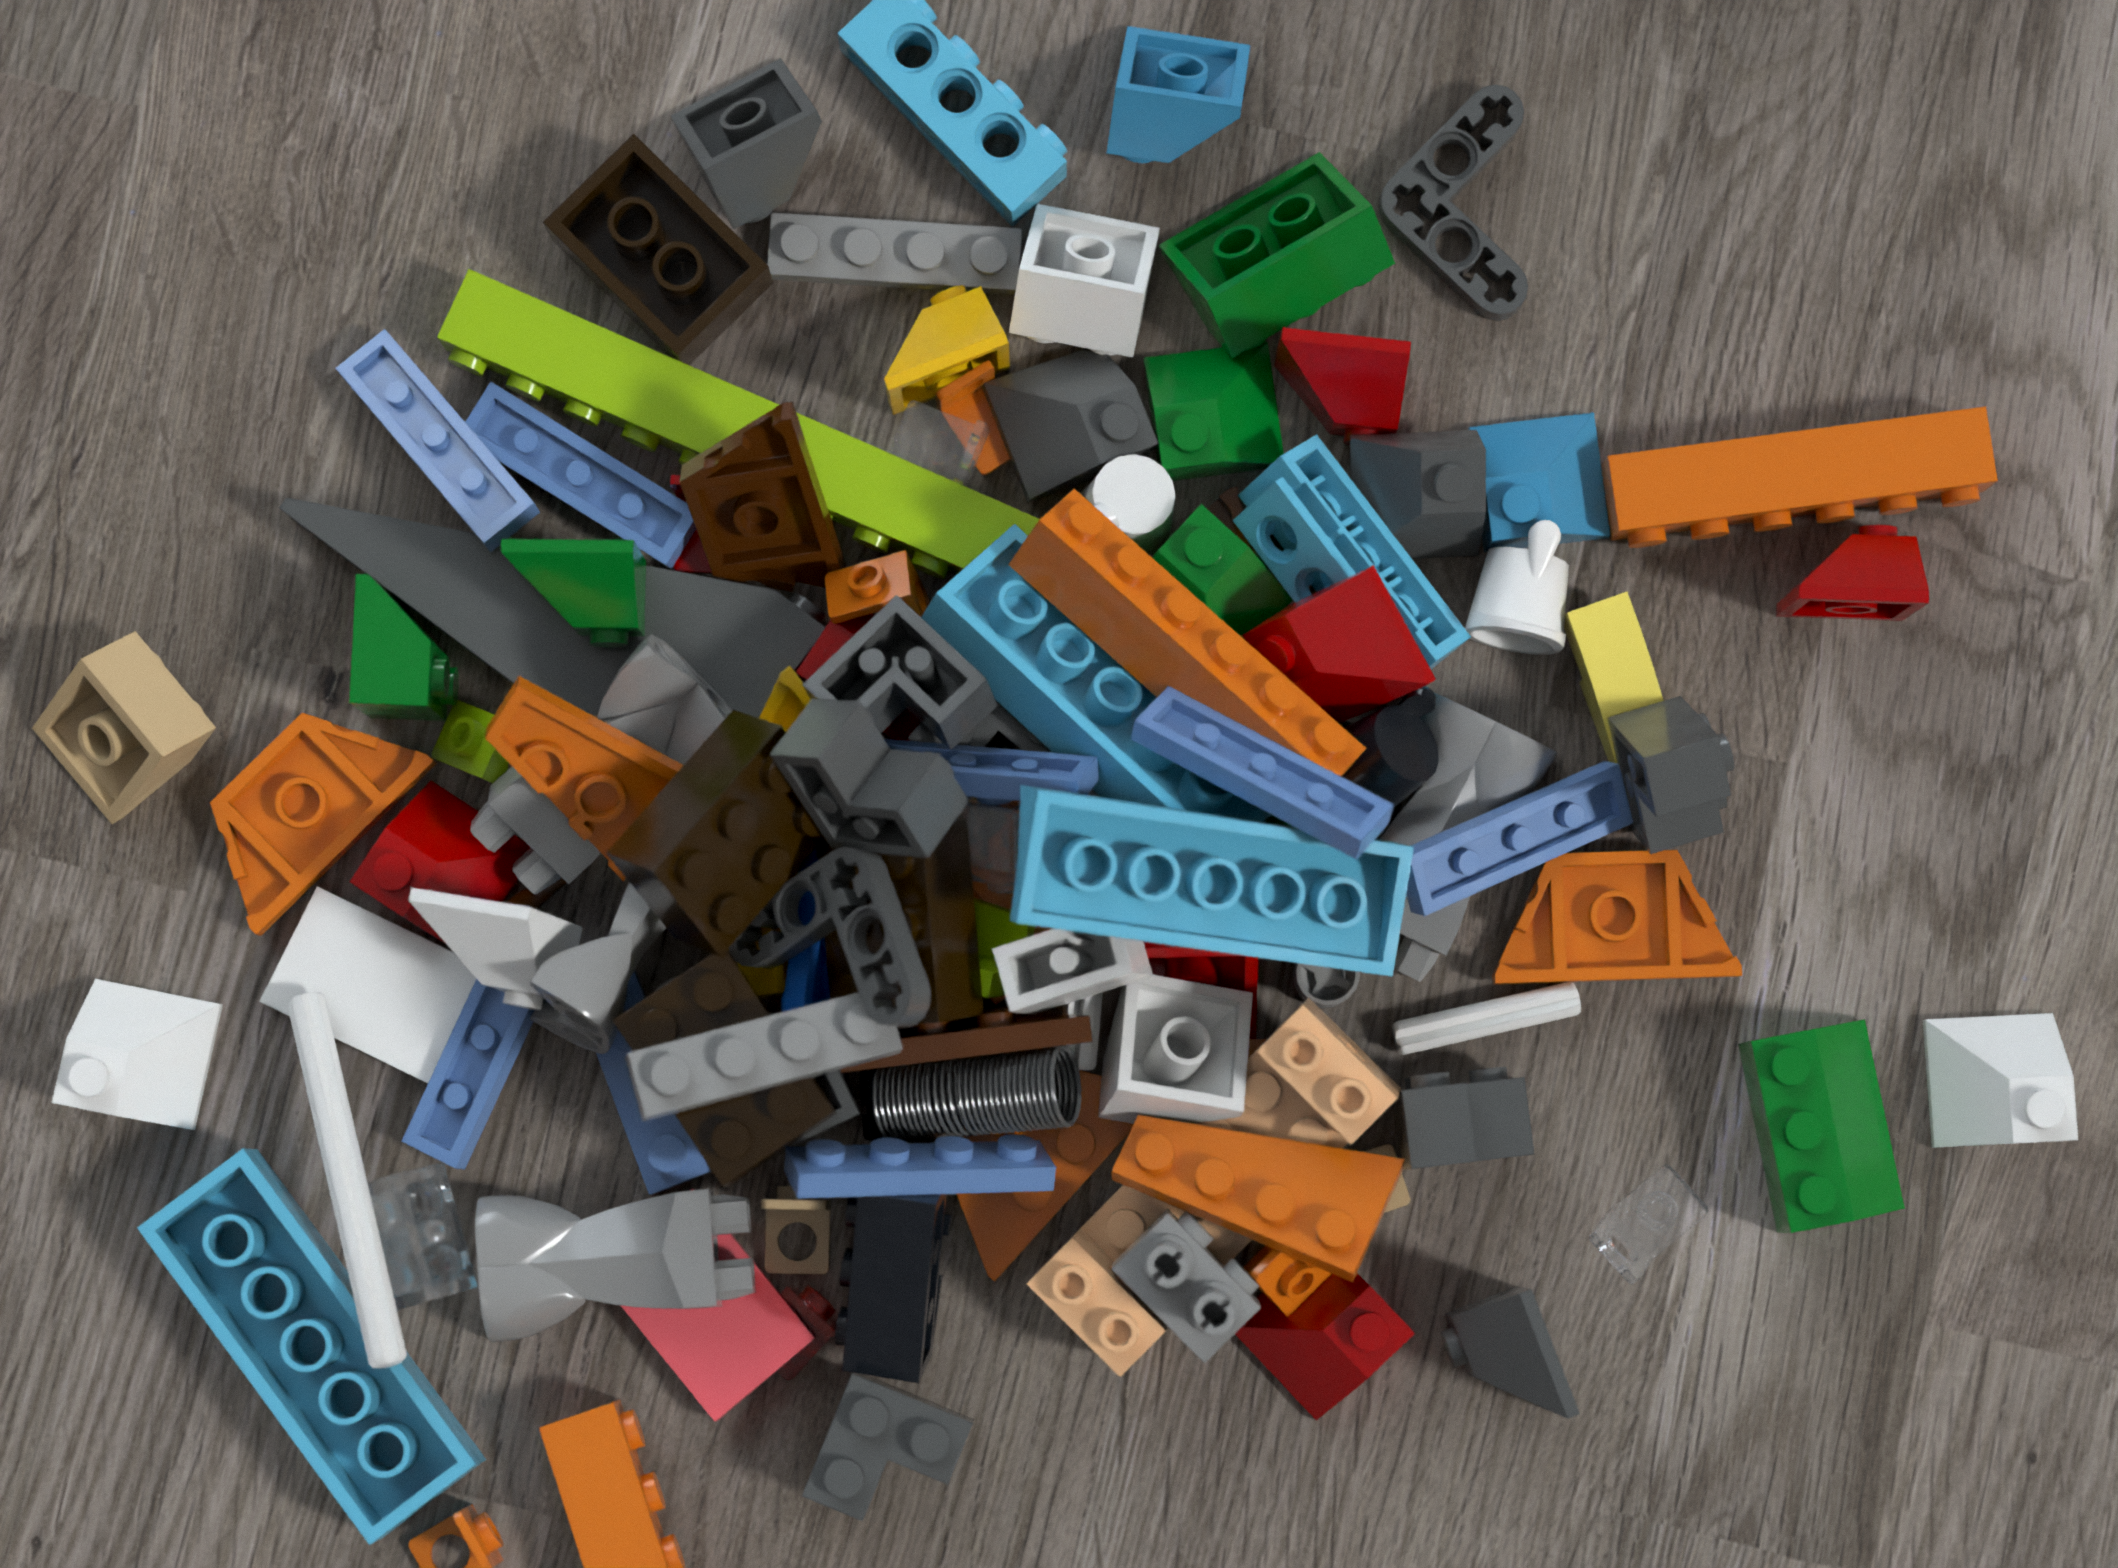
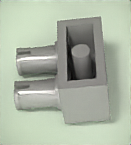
(1188, 1283)

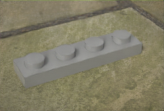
(893, 253)
(757, 1055)

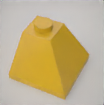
(944, 345)

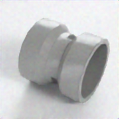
(1340, 983)

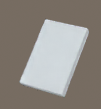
(379, 982)

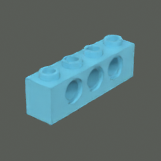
(1008, 183)

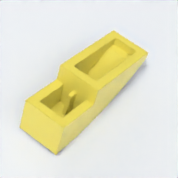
(1611, 662)

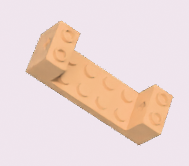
(1300, 1087)

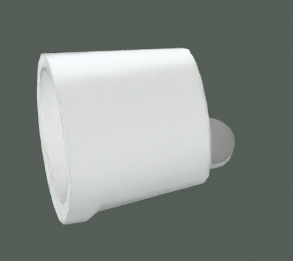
(1136, 498)
(1522, 596)

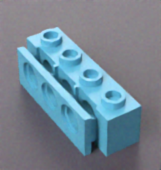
(1335, 533)

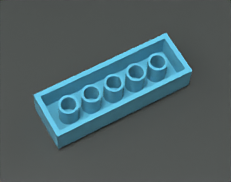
(296, 1335)

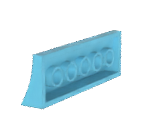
(1064, 683)
(1206, 882)

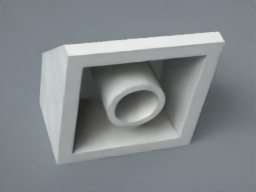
(1083, 280)

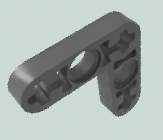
(1439, 190)
(851, 916)

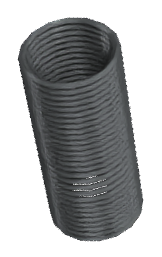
(989, 1091)

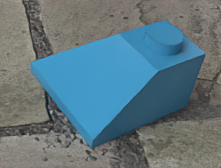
(1174, 93)
(1540, 474)

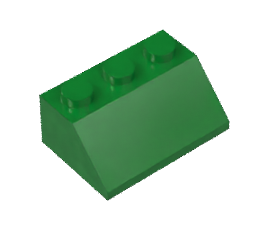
(1278, 254)
(1821, 1127)

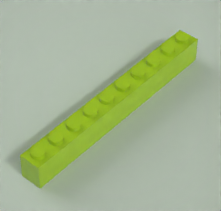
(691, 411)

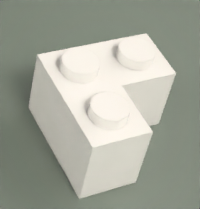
(1066, 967)

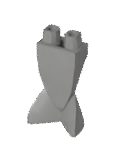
(650, 699)
(1476, 772)
(589, 982)
(650, 1253)

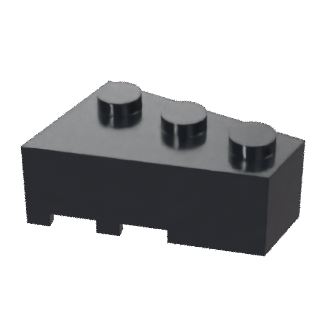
(892, 1284)

